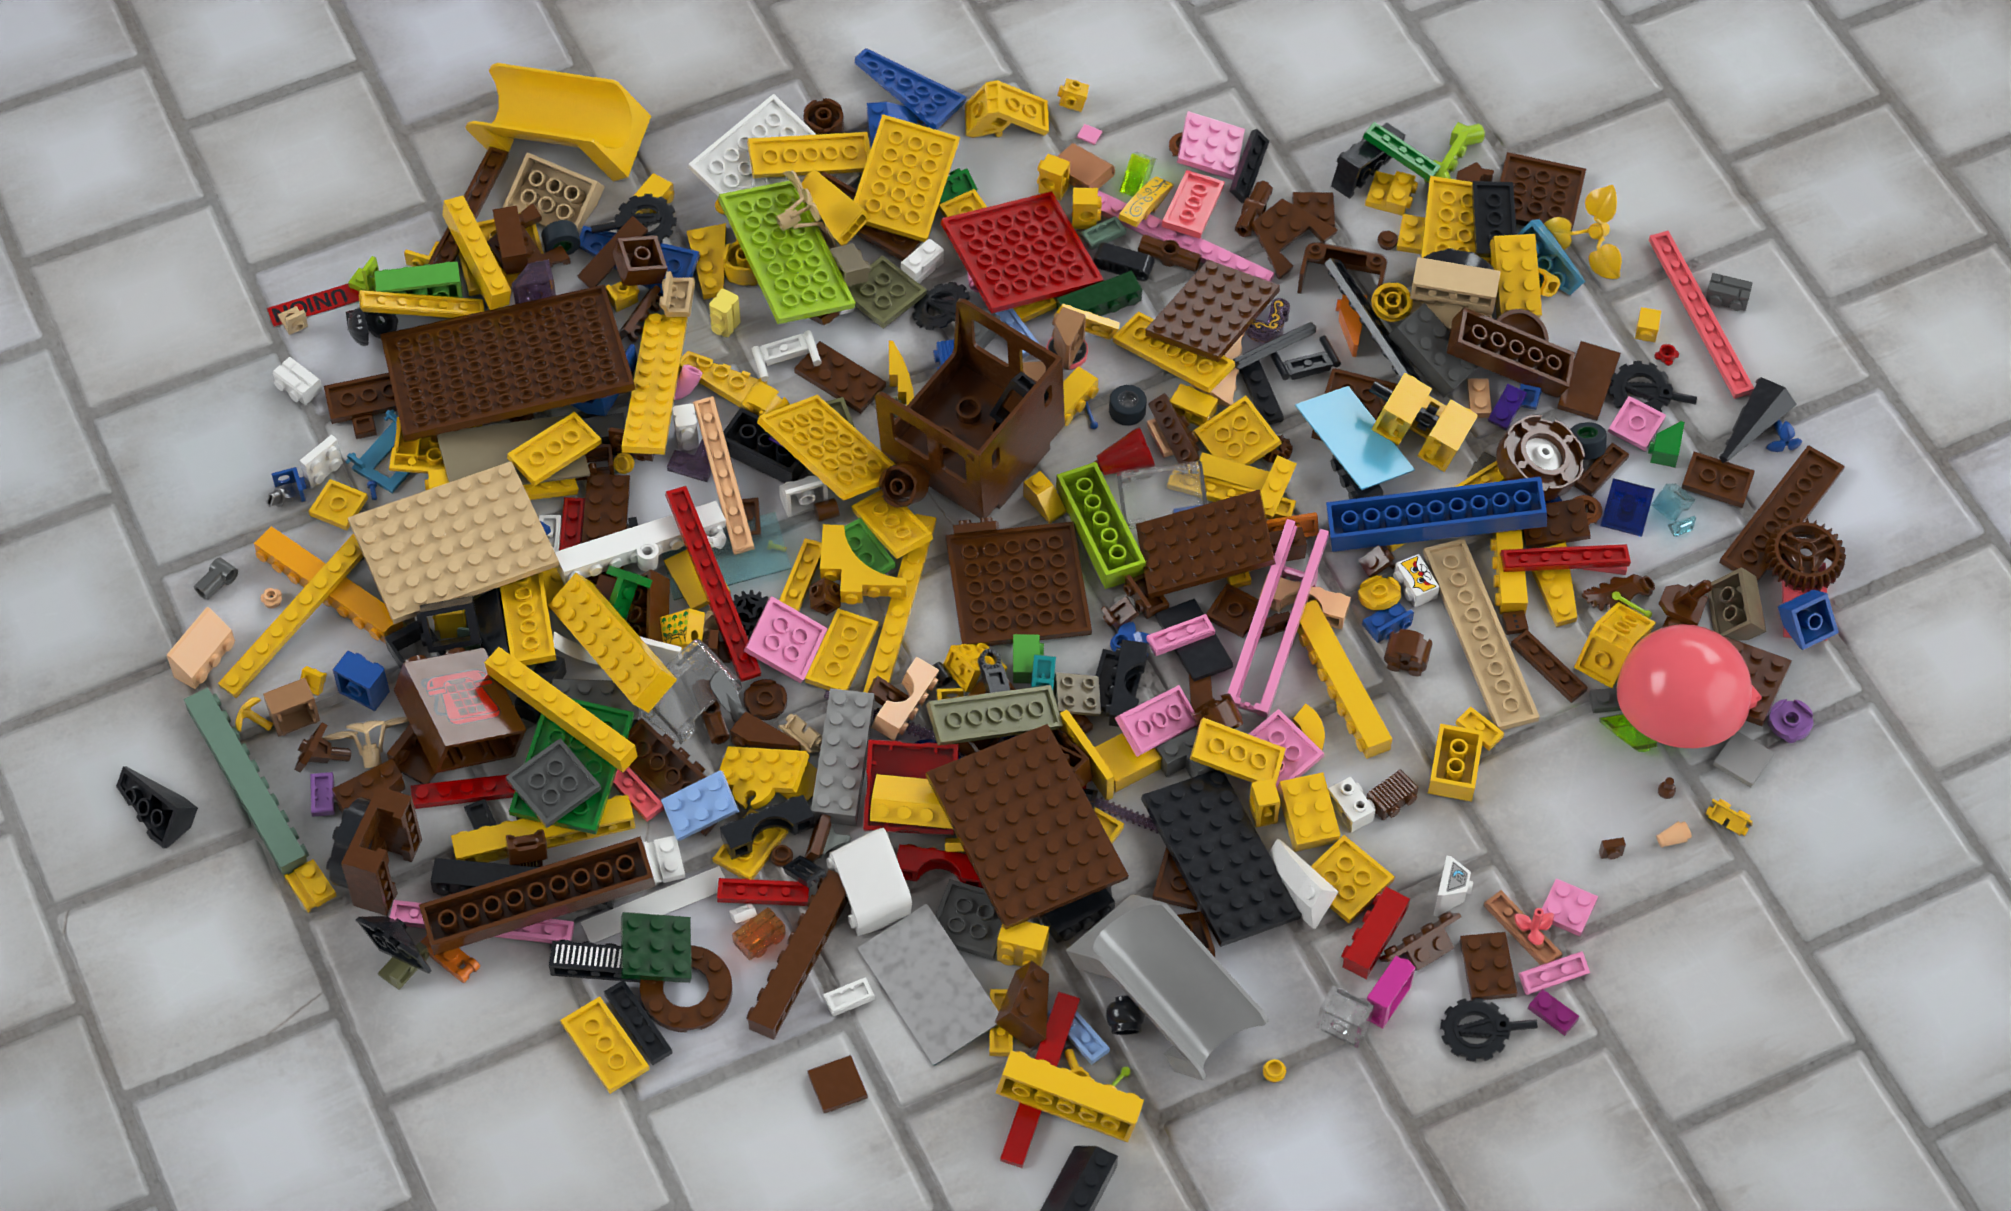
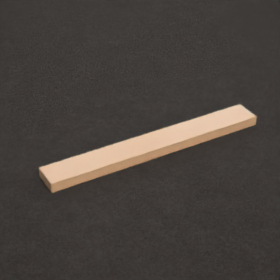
(723, 475)

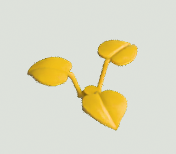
(1601, 204)

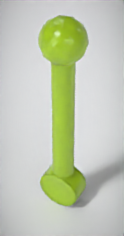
(1617, 596)
(1125, 1072)

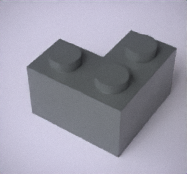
(1177, 754)

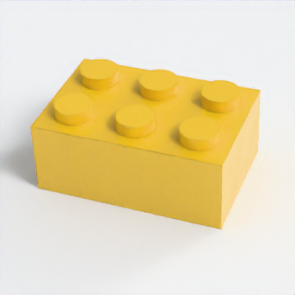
(1455, 762)
(1308, 812)

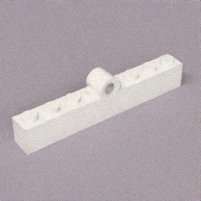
(634, 545)

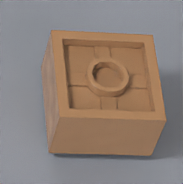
(291, 707)

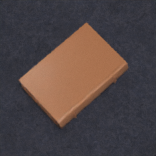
(1086, 168)

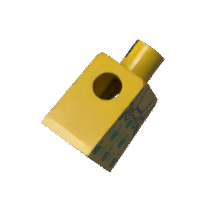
(682, 627)

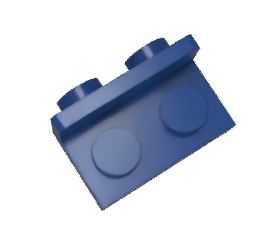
(1385, 621)

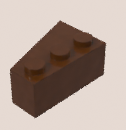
(1075, 756)
(364, 785)
(1026, 1005)

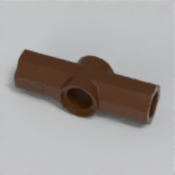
(1253, 208)
(1169, 253)
(715, 724)

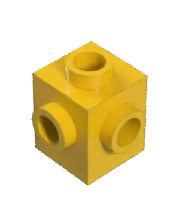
(1073, 94)

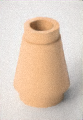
(1675, 834)

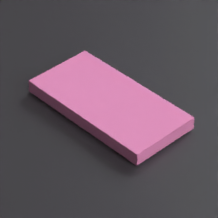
(1157, 720)

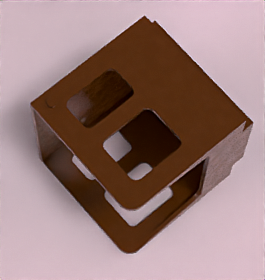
(950, 423)

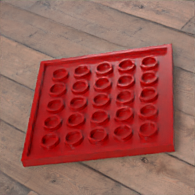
(1021, 252)

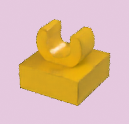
(314, 679)

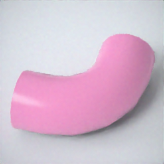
(687, 381)

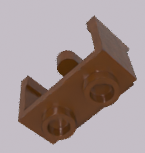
(600, 453)

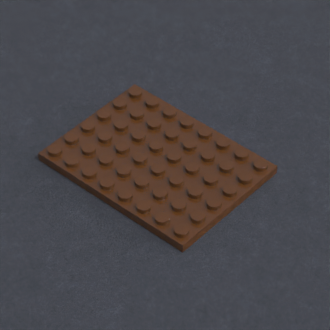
(1026, 826)

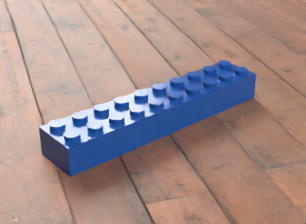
(1436, 514)

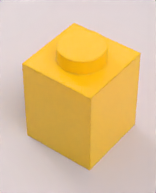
(1648, 324)

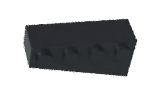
(1359, 163)

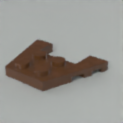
(1282, 226)
(555, 256)

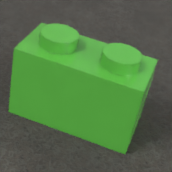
(1023, 656)

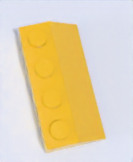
(906, 802)

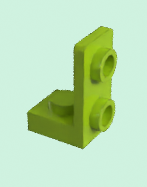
(365, 278)

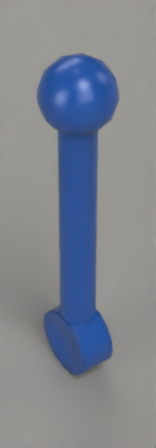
(1093, 424)

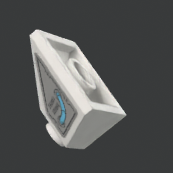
(1453, 886)

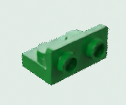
(957, 184)

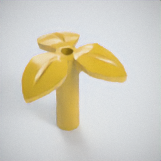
(246, 712)

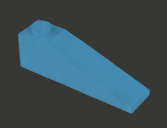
(1553, 257)

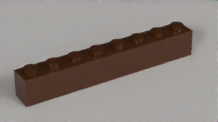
(799, 957)

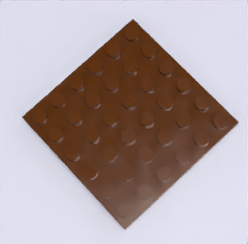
(1018, 584)

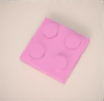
(1637, 423)
(1570, 906)

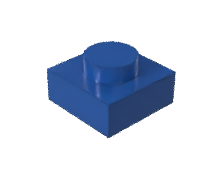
(1532, 398)

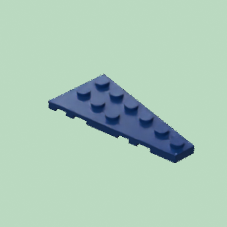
(921, 95)
(678, 259)

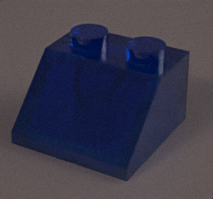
(1627, 507)

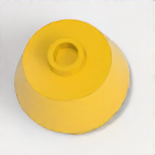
(1392, 302)

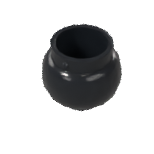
(1124, 1016)

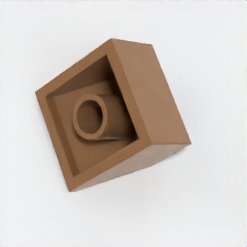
(1068, 334)

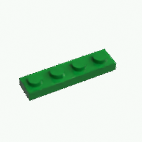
(1401, 151)

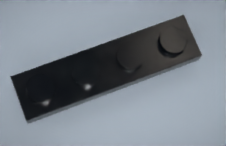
(1249, 165)
(1261, 393)
(638, 1022)

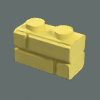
(724, 313)

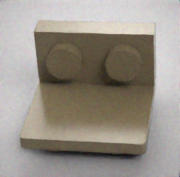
(1077, 693)

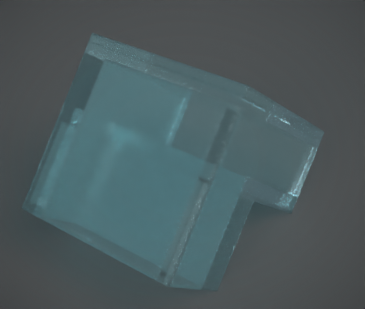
(1672, 501)

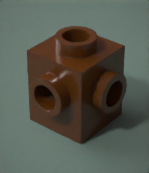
(825, 596)

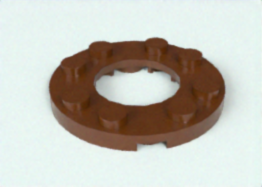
(697, 1016)

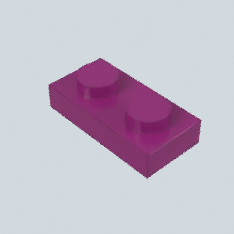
(1553, 1012)

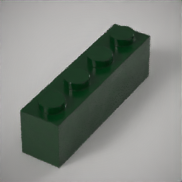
(1106, 295)

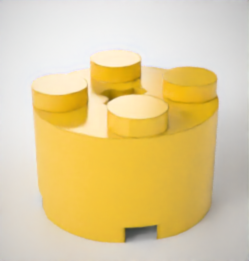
(736, 265)
(763, 399)

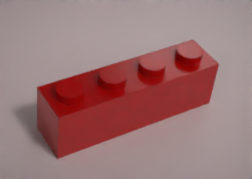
(1375, 933)

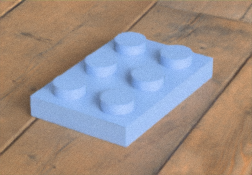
(699, 805)

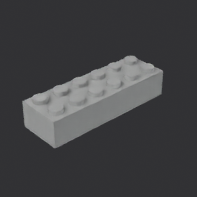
(843, 756)

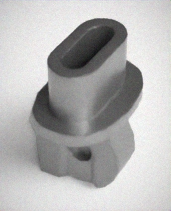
(280, 495)

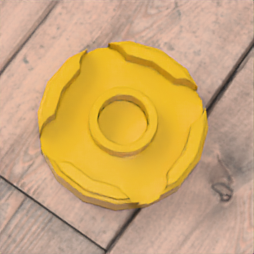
(1379, 592)

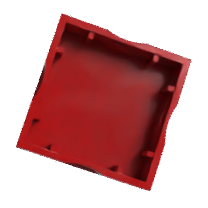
(904, 760)

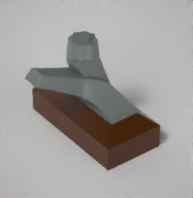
(824, 839)

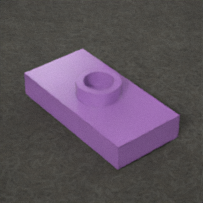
(321, 794)

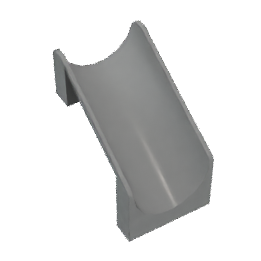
(1168, 979)

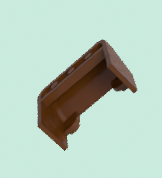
(1351, 258)

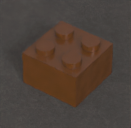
(639, 260)

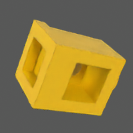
(622, 296)

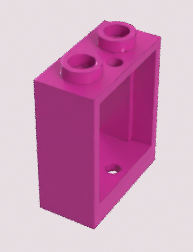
(1391, 990)

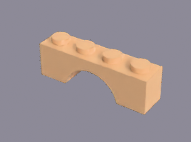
(1333, 605)
(894, 715)

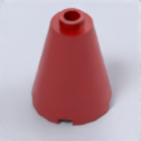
(1126, 454)

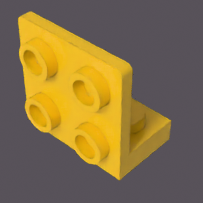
(964, 666)

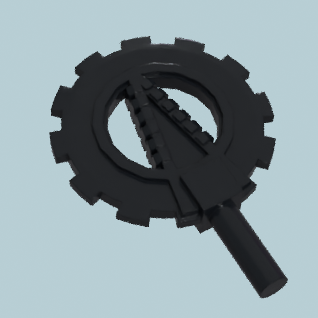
(663, 216)
(945, 307)
(1657, 392)
(1493, 1027)

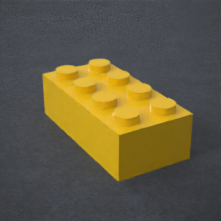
(1519, 273)

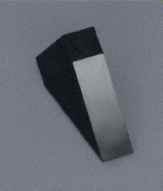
(159, 808)
(393, 940)

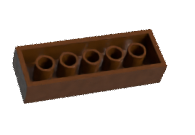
(1510, 352)

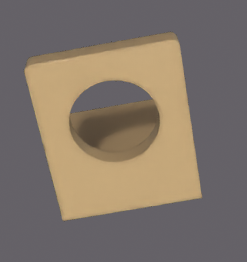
(294, 322)

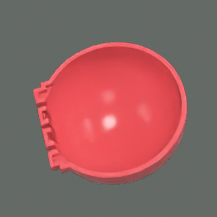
(1686, 687)

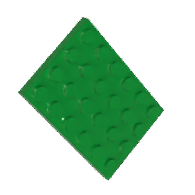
(588, 814)

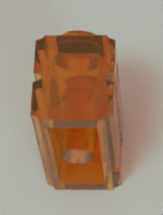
(759, 934)

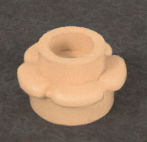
(271, 602)

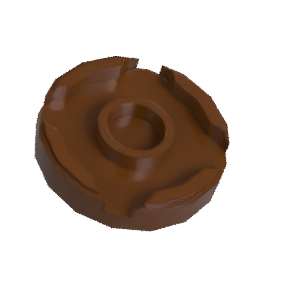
(765, 699)

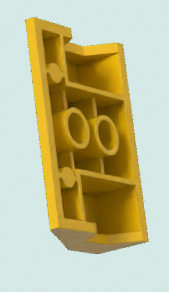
(415, 455)

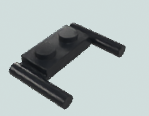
(1309, 364)

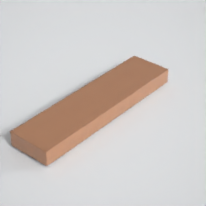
(1504, 911)

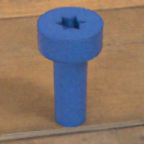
(372, 485)

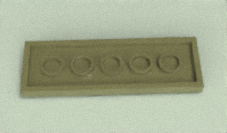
(993, 714)

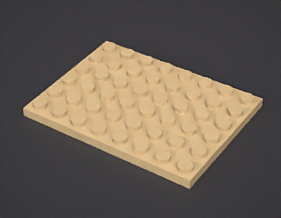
(453, 541)

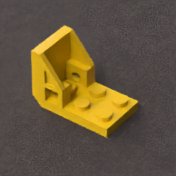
(999, 105)
(1611, 643)

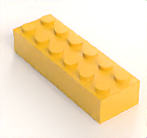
(1070, 1096)

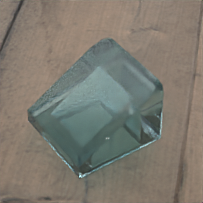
(1682, 526)

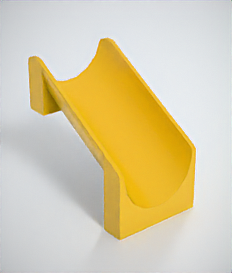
(567, 112)

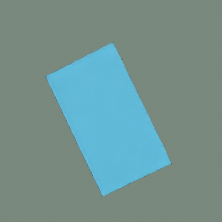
(1347, 432)

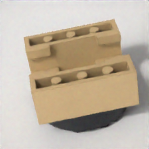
(1453, 281)

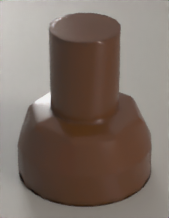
(1667, 788)

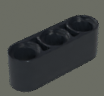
(1122, 260)

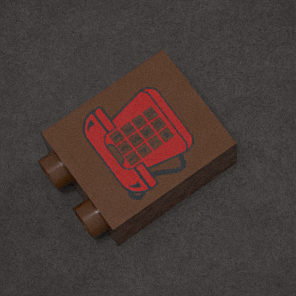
(458, 710)

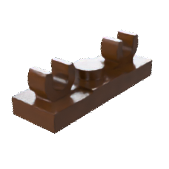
(640, 314)

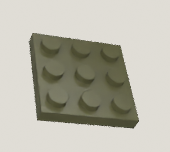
(886, 292)

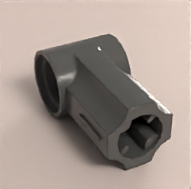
(219, 574)

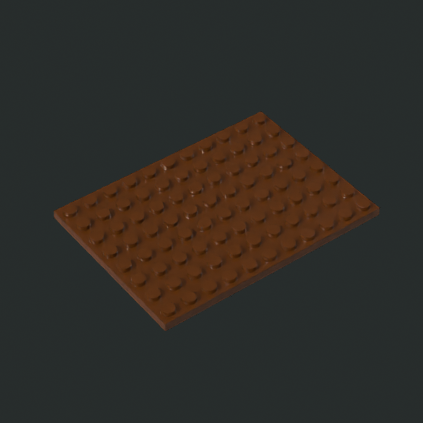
(506, 363)

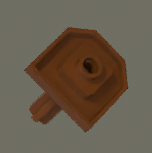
(1685, 602)
(320, 750)

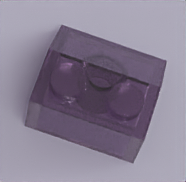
(534, 282)

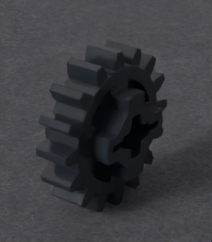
(754, 604)

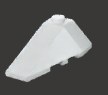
(1306, 887)

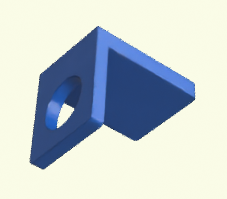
(293, 477)

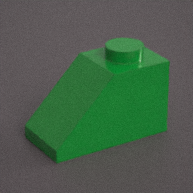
(1667, 445)

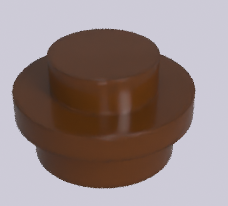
(1387, 240)
(781, 855)

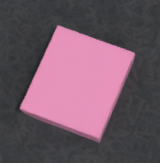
(1089, 134)

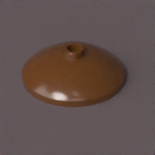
(1525, 321)

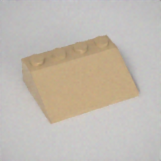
(554, 192)

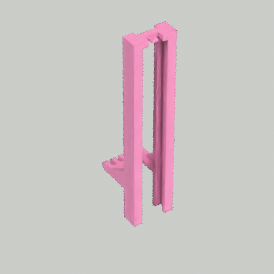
(1309, 579)

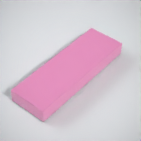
(1180, 635)
(1554, 973)

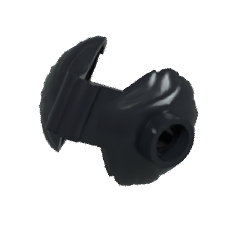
(361, 323)

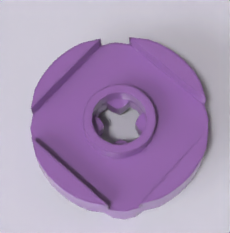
(1790, 731)

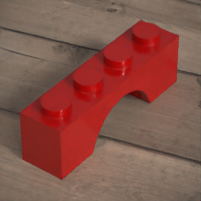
(917, 861)

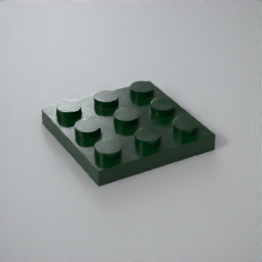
(656, 947)

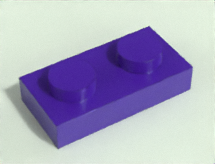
(1507, 406)

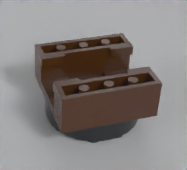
(362, 845)

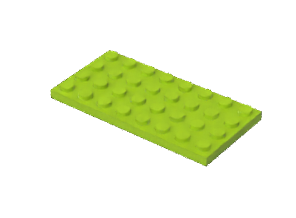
(790, 264)

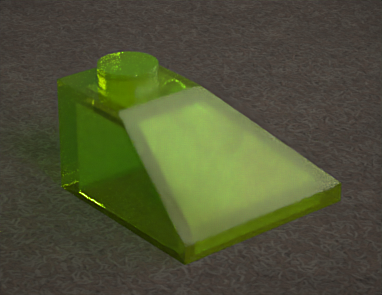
(1624, 730)

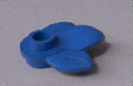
(1127, 632)

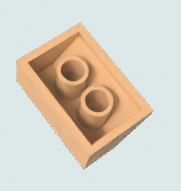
(200, 649)

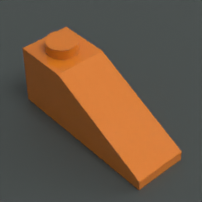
(1349, 324)

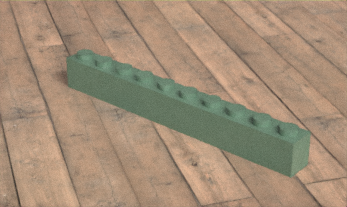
(246, 782)

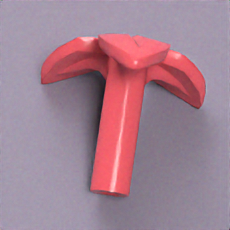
(1539, 922)

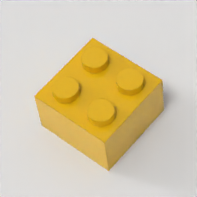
(1022, 944)

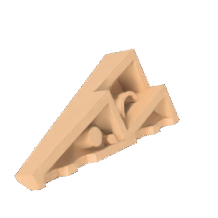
(1225, 389)

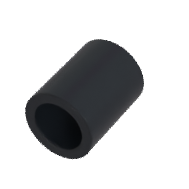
(943, 675)

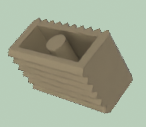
(851, 264)

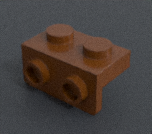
(1138, 591)

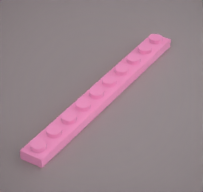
(1152, 227)

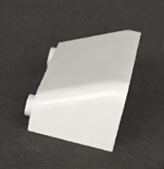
(871, 882)

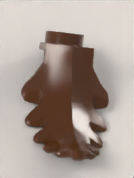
(1627, 587)

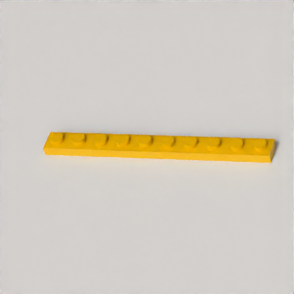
(899, 610)
(292, 618)

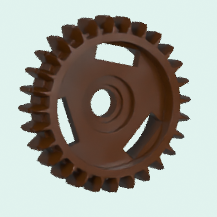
(1804, 569)

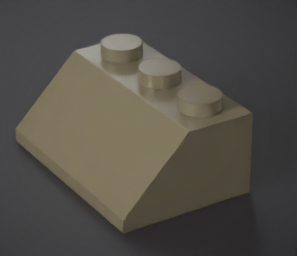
(1736, 606)

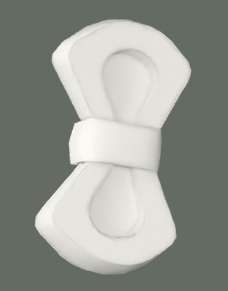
(718, 540)

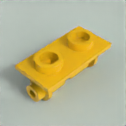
(1737, 822)

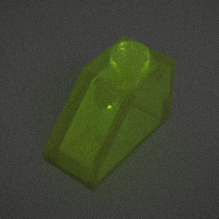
(1137, 173)

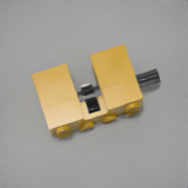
(1415, 410)

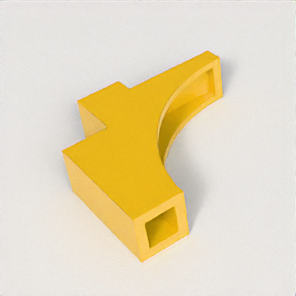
(856, 578)

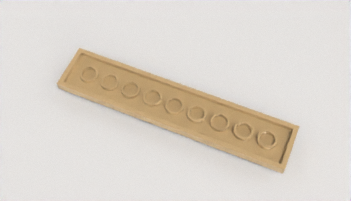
(1481, 635)

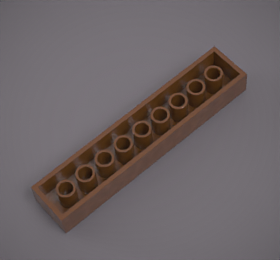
(537, 895)

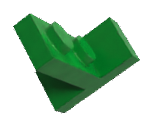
(625, 589)

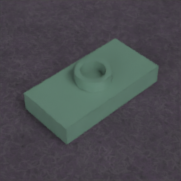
(1103, 232)

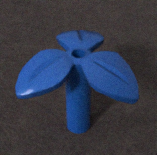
(1786, 433)

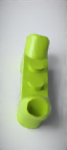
(1460, 138)

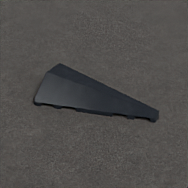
(1765, 407)

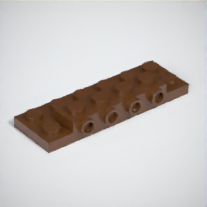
(662, 764)

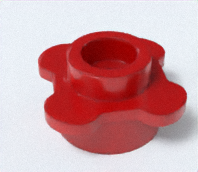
(1667, 349)

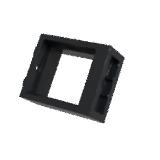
(1021, 384)
(447, 606)
(403, 638)

